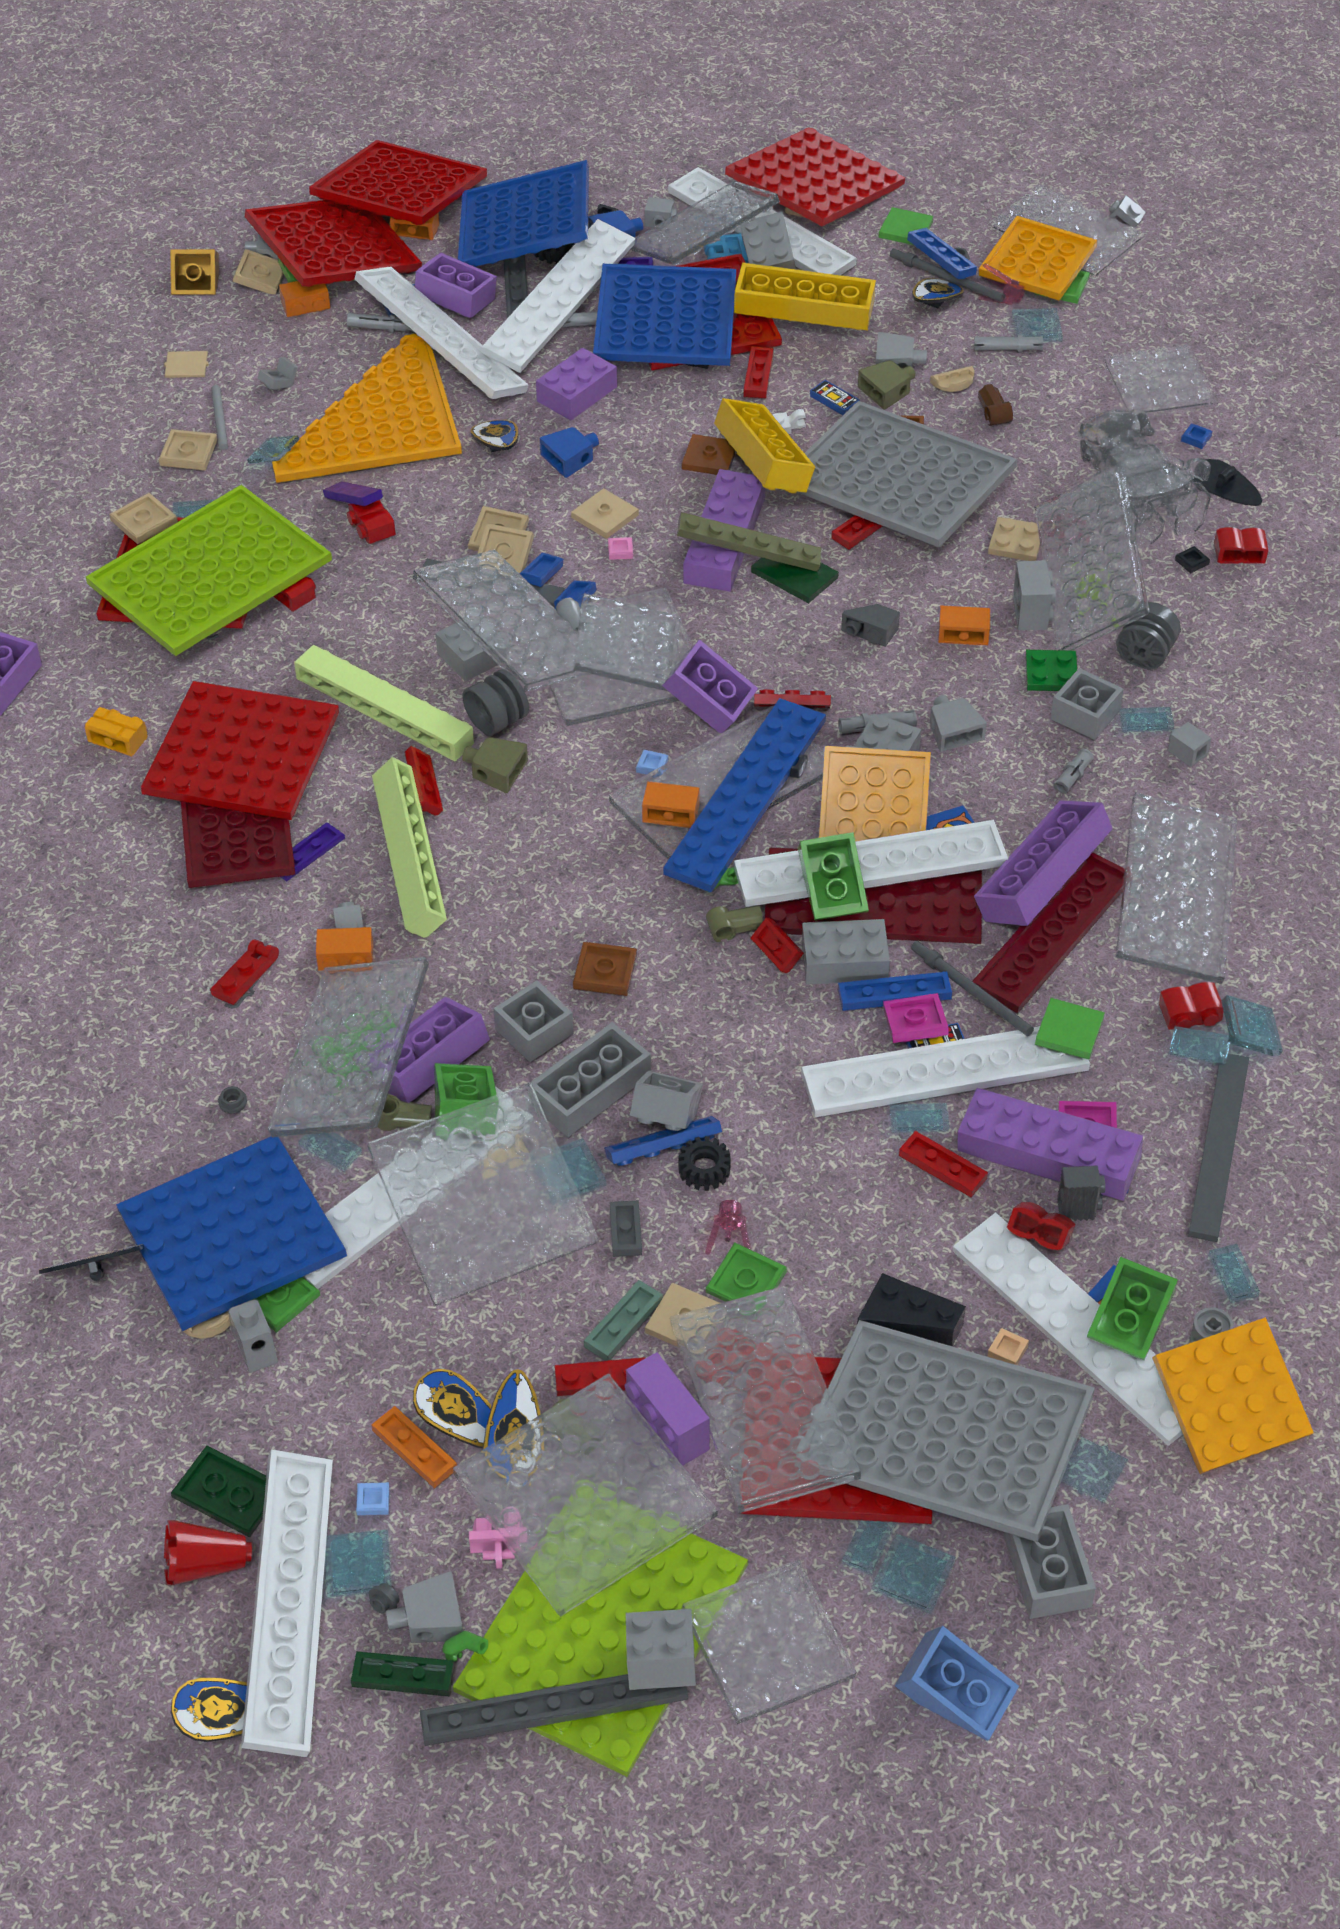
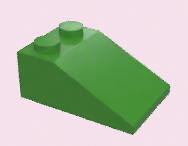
(833, 876)
(461, 1086)
(1132, 1308)

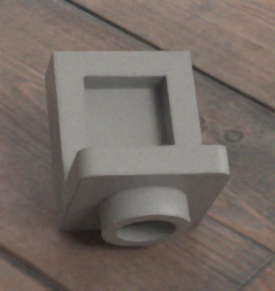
(1127, 211)
(281, 377)
(348, 915)

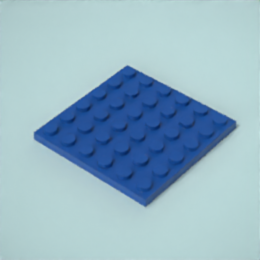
(524, 215)
(665, 314)
(230, 1231)

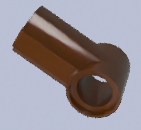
(995, 408)

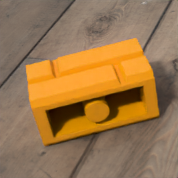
(116, 731)

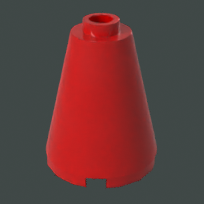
(201, 1552)

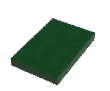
(795, 580)
(224, 1491)

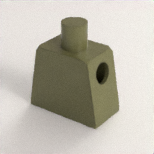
(885, 382)
(497, 762)

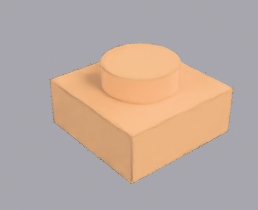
(1008, 1347)

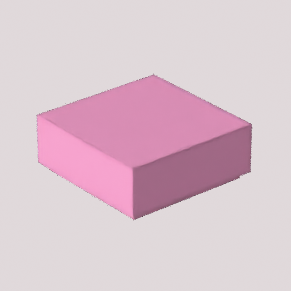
(620, 548)

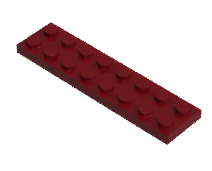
(1042, 946)

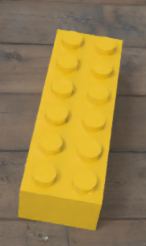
(804, 296)
(764, 446)

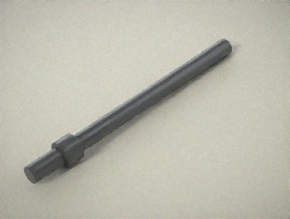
(912, 260)
(935, 960)

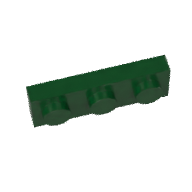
(402, 1673)

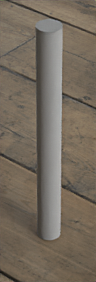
(219, 417)

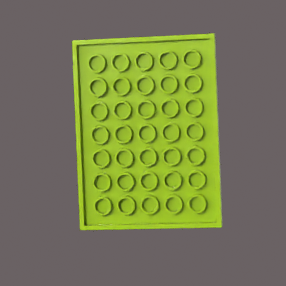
(208, 569)
(541, 1650)

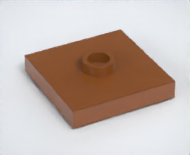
(708, 455)
(605, 968)

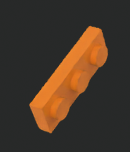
(414, 1446)

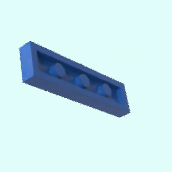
(942, 253)
(873, 992)
(651, 1144)

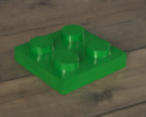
(1049, 669)

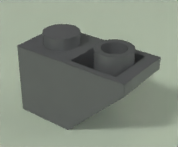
(871, 623)

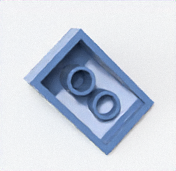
(957, 1683)

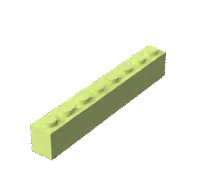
(384, 702)
(409, 848)

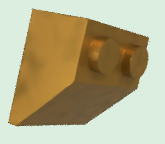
(194, 271)

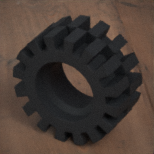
(699, 1176)

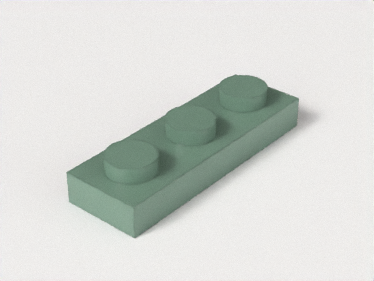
(623, 1320)

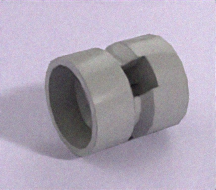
(1210, 1322)

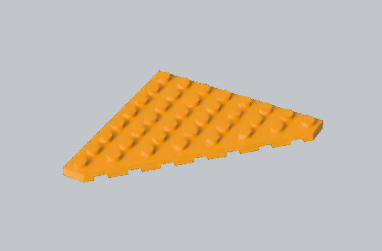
(383, 420)

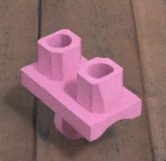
(489, 1542)

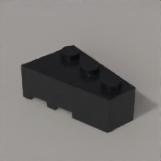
(913, 1311)

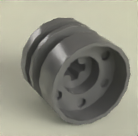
(1149, 638)
(495, 702)

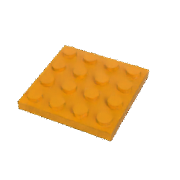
(1039, 257)
(874, 792)
(1232, 1395)

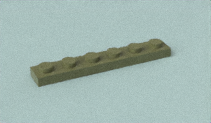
(749, 541)

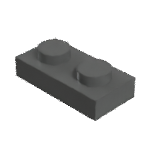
(625, 1228)

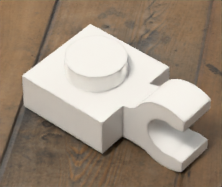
(792, 421)

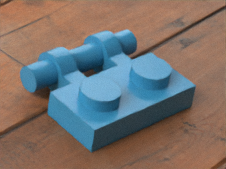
(728, 245)

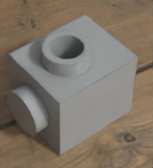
(658, 210)
(1189, 744)

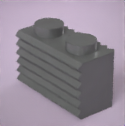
(1080, 1192)

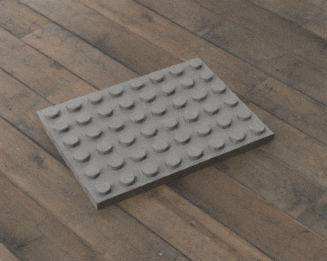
(903, 473)
(956, 1428)

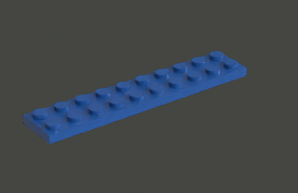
(744, 795)

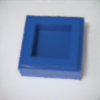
(1196, 436)

